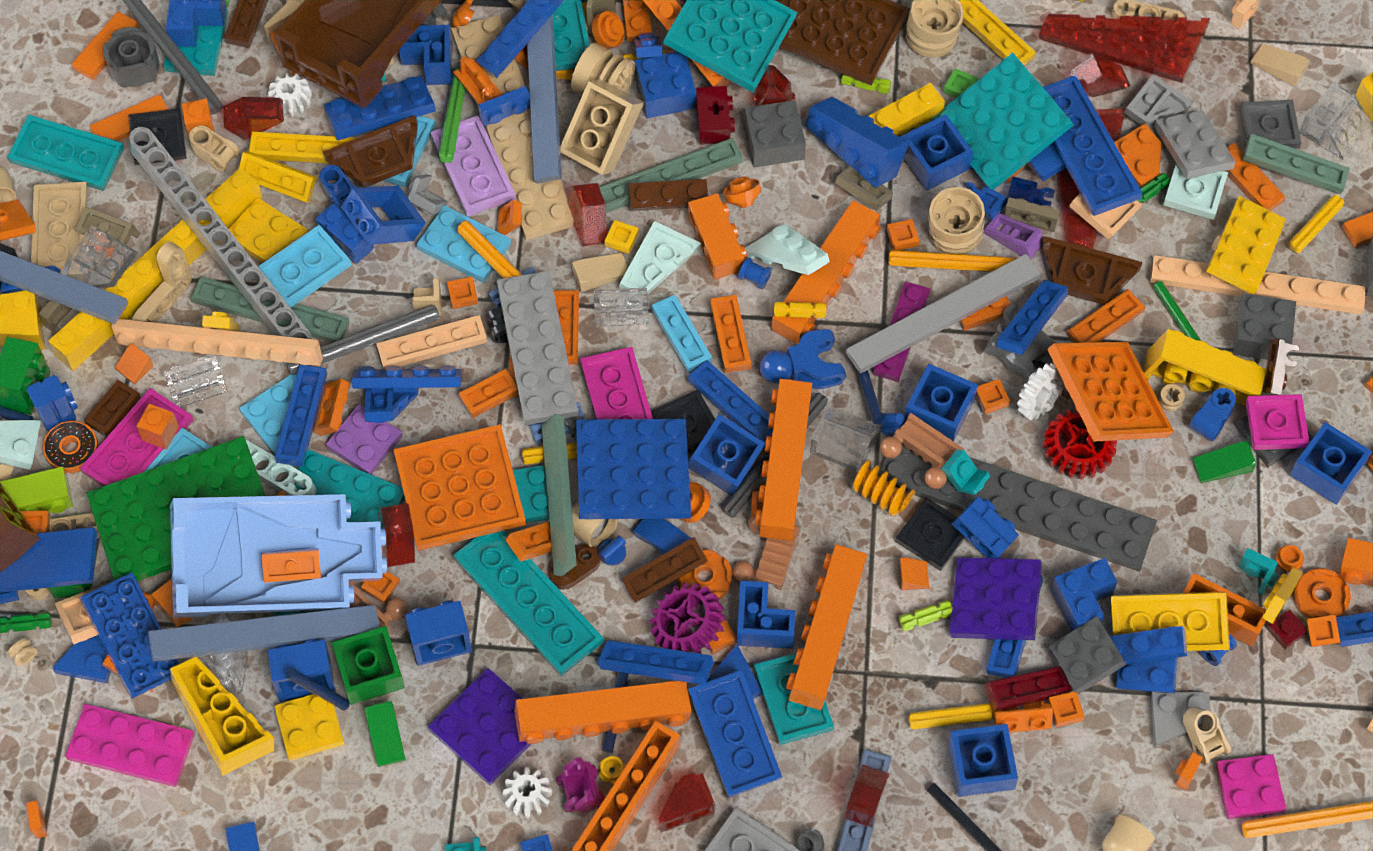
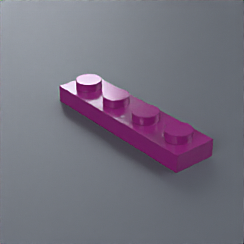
(911, 300)

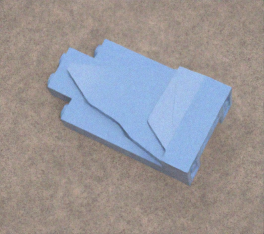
(221, 546)

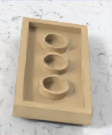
(55, 217)

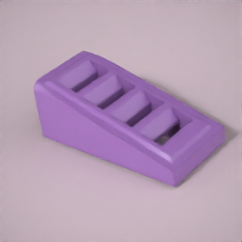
(1027, 244)

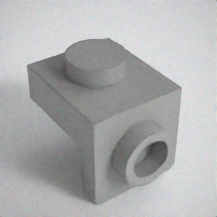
(426, 200)

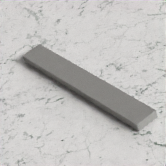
(943, 313)

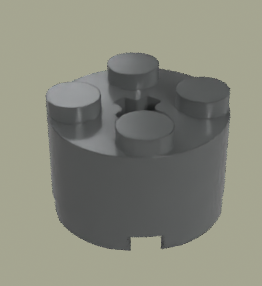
(131, 57)

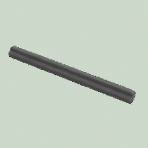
(174, 54)
(374, 335)
(755, 479)

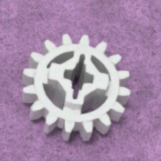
(1040, 392)

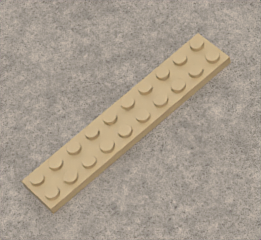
(544, 203)

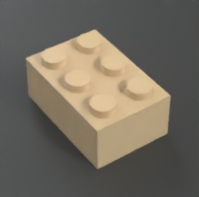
(601, 126)

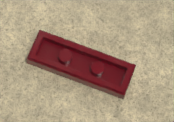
(1027, 688)

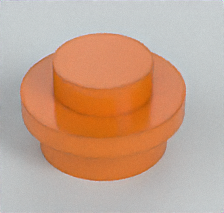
(1289, 557)

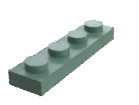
(1296, 163)

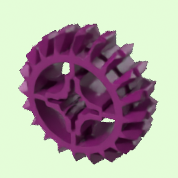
(684, 606)

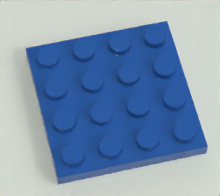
(633, 469)

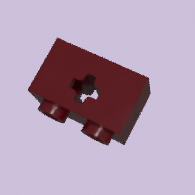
(713, 114)

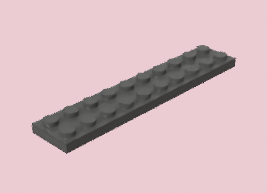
(1039, 510)

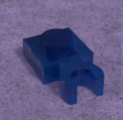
(1028, 191)

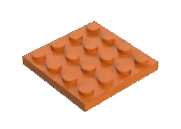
(1110, 391)
(459, 487)

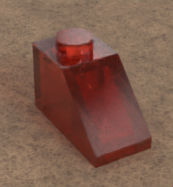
(1100, 76)
(773, 88)
(253, 115)
(588, 213)
(399, 534)
(866, 796)
(687, 802)

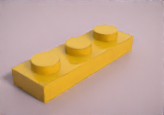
(279, 176)
(1280, 594)

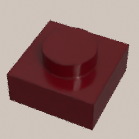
(1287, 629)

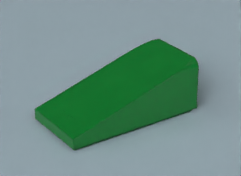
(1225, 462)
(385, 734)

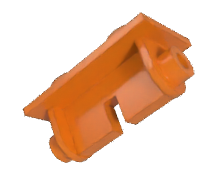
(476, 81)
(1032, 717)

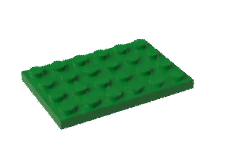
(136, 510)

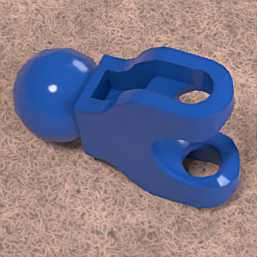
(803, 363)

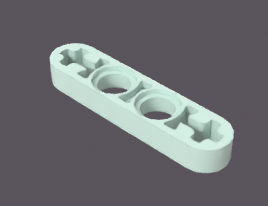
(270, 473)

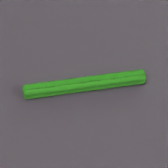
(452, 120)

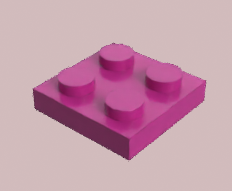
(1277, 422)
(1250, 786)

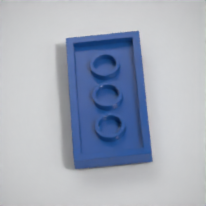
(388, 107)
(735, 734)

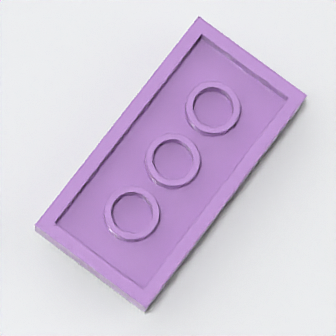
(476, 168)

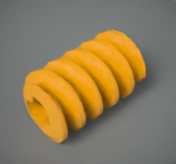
(881, 490)

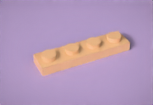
(432, 342)

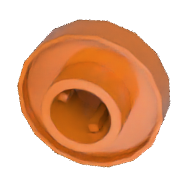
(608, 29)
(742, 191)
(700, 502)

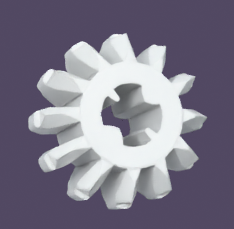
(293, 91)
(516, 790)

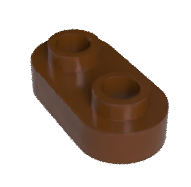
(580, 571)

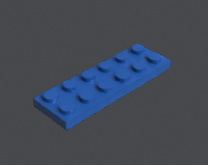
(1091, 152)

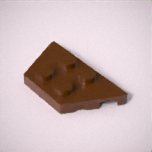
(377, 153)
(1087, 271)

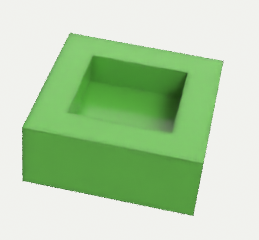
(958, 83)

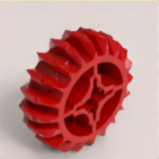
(1075, 457)

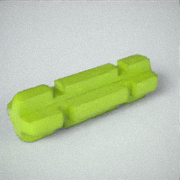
(883, 85)
(925, 615)

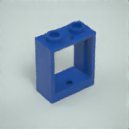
(404, 217)

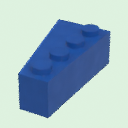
(858, 140)

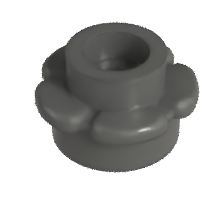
(810, 841)

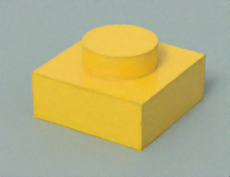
(621, 236)

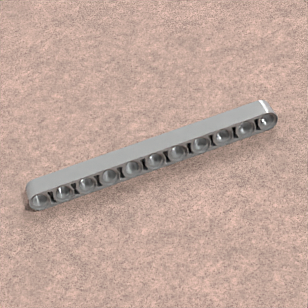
(215, 231)

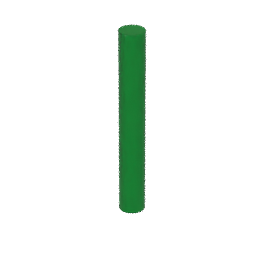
(1175, 310)

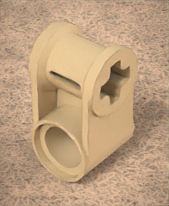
(215, 151)
(1208, 739)

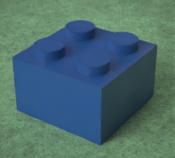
(665, 84)
(937, 152)
(942, 400)
(725, 454)
(1330, 463)
(438, 632)
(309, 659)
(982, 760)

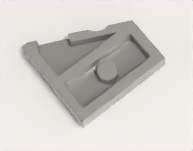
(1155, 102)
(1169, 713)

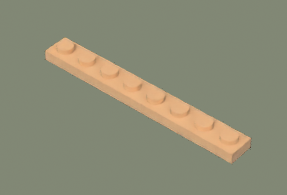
(1300, 289)
(218, 342)

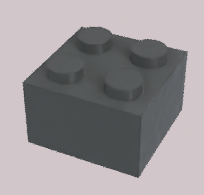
(774, 133)
(1260, 321)

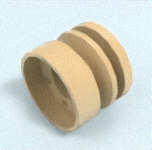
(933, 26)
(599, 64)
(956, 208)

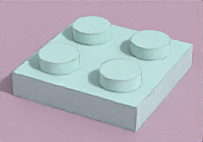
(1196, 194)

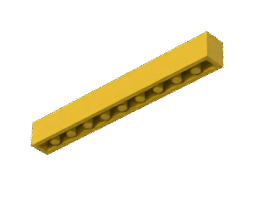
(87, 333)

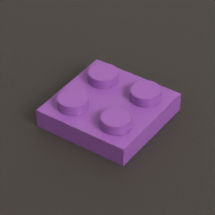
(363, 442)

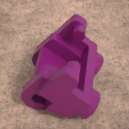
(580, 786)

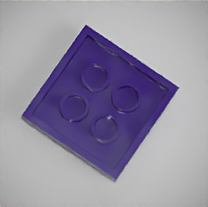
(996, 598)
(482, 727)

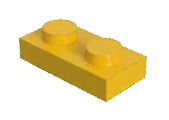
(220, 321)

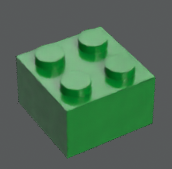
(20, 367)
(368, 665)

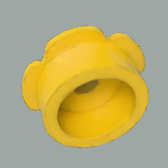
(608, 763)

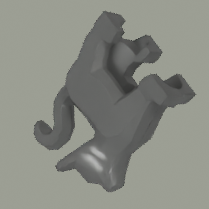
(1021, 364)

